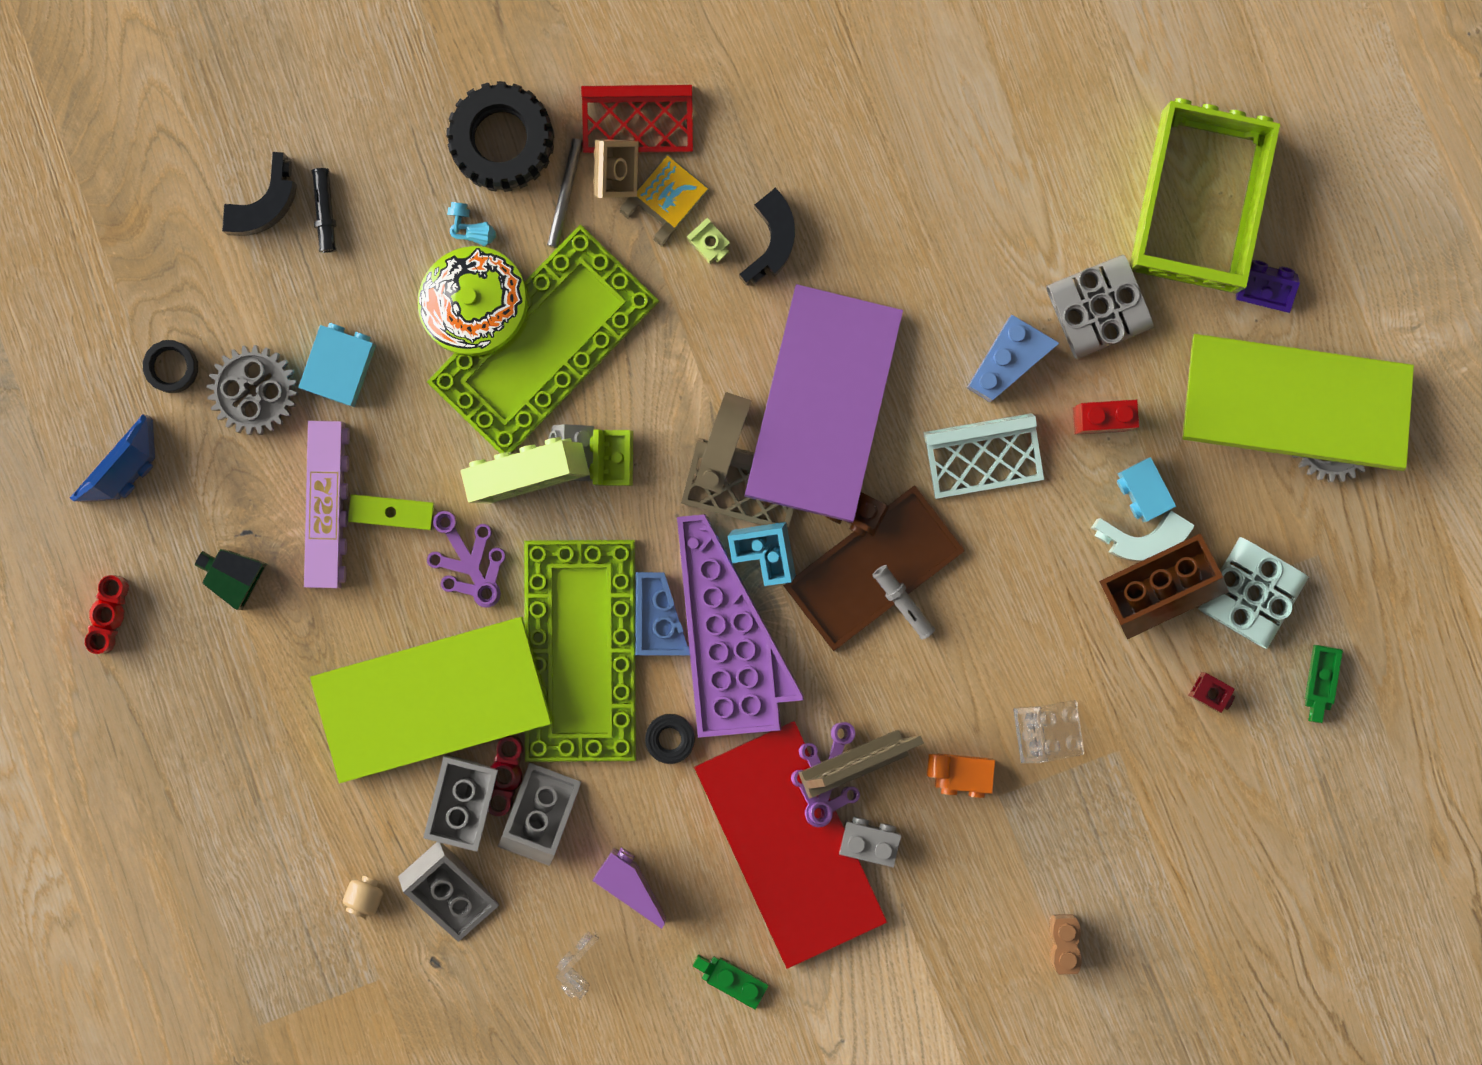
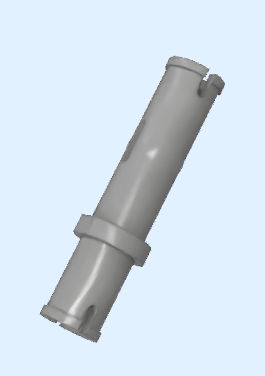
(896, 592)

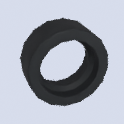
(149, 366)

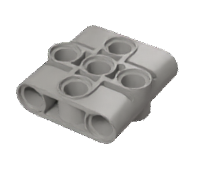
(1112, 278)

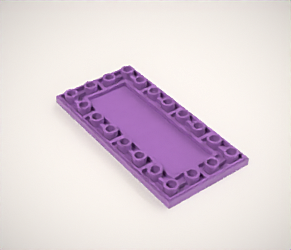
(824, 403)

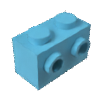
(1145, 490)

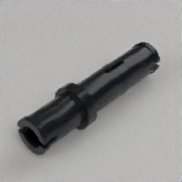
(324, 214)

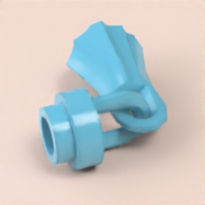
(480, 233)

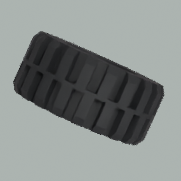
(474, 110)

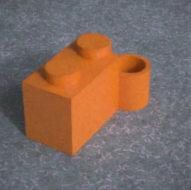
(961, 774)

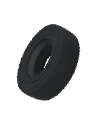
(670, 721)

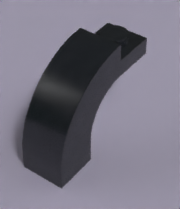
(267, 211)
(780, 221)

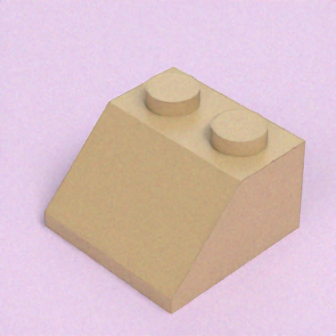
(615, 168)

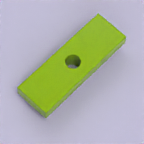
(374, 511)

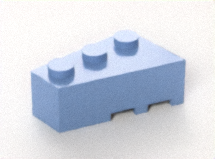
(1009, 357)

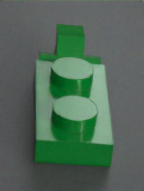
(1322, 681)
(732, 980)

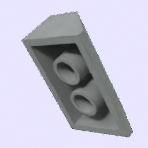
(460, 803)

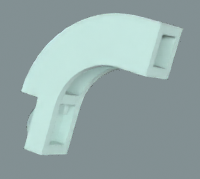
(1169, 532)

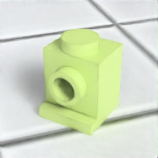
(701, 233)

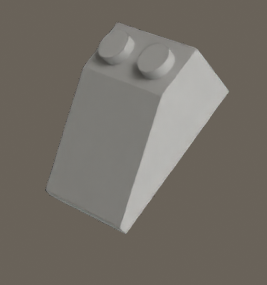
(539, 814)
(447, 891)

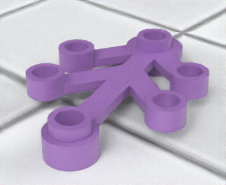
(469, 562)
(822, 800)

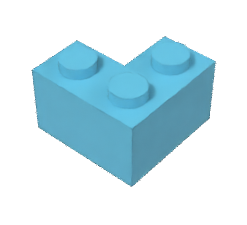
(770, 545)

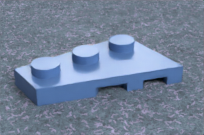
(656, 618)

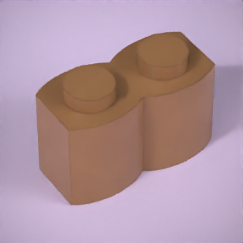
(1064, 951)

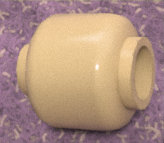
(362, 897)

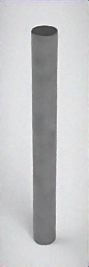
(565, 193)

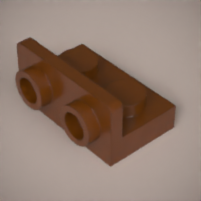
(867, 516)

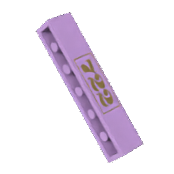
(325, 504)

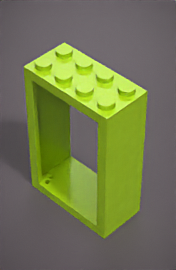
(1236, 124)

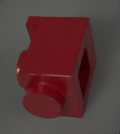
(1224, 692)

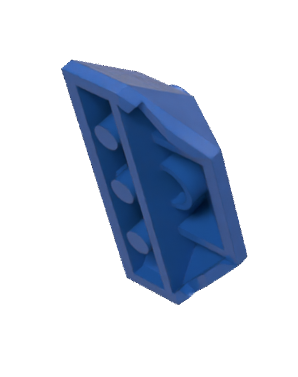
(121, 466)

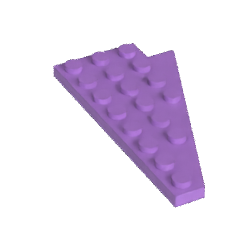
(732, 654)

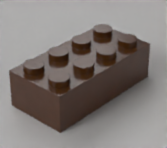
(1164, 586)

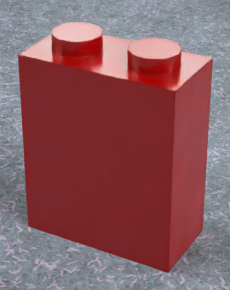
(1106, 417)

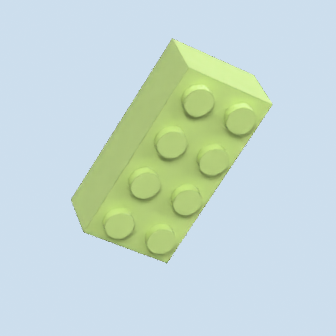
(524, 471)

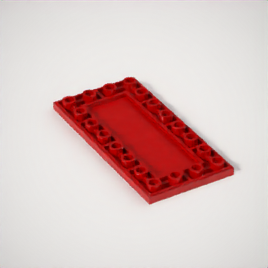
(792, 868)

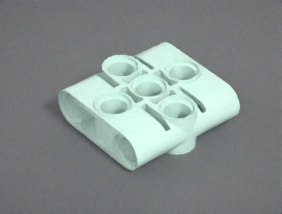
(1284, 578)

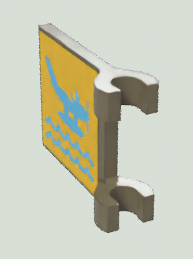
(667, 196)

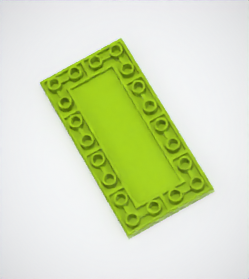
(575, 316)
(1298, 402)
(583, 648)
(430, 700)

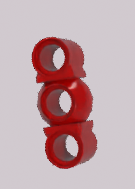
(99, 626)

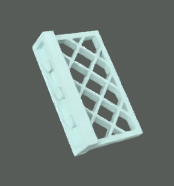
(979, 432)

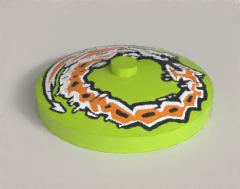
(473, 301)

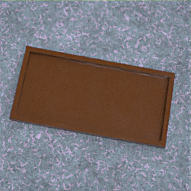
(839, 586)

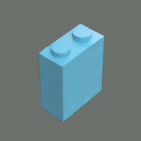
(337, 364)

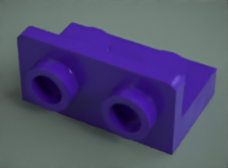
(1270, 287)

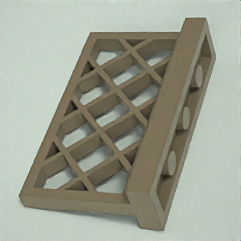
(742, 460)
(857, 762)

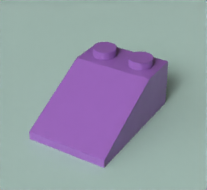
(627, 883)

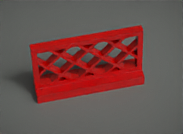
(643, 94)

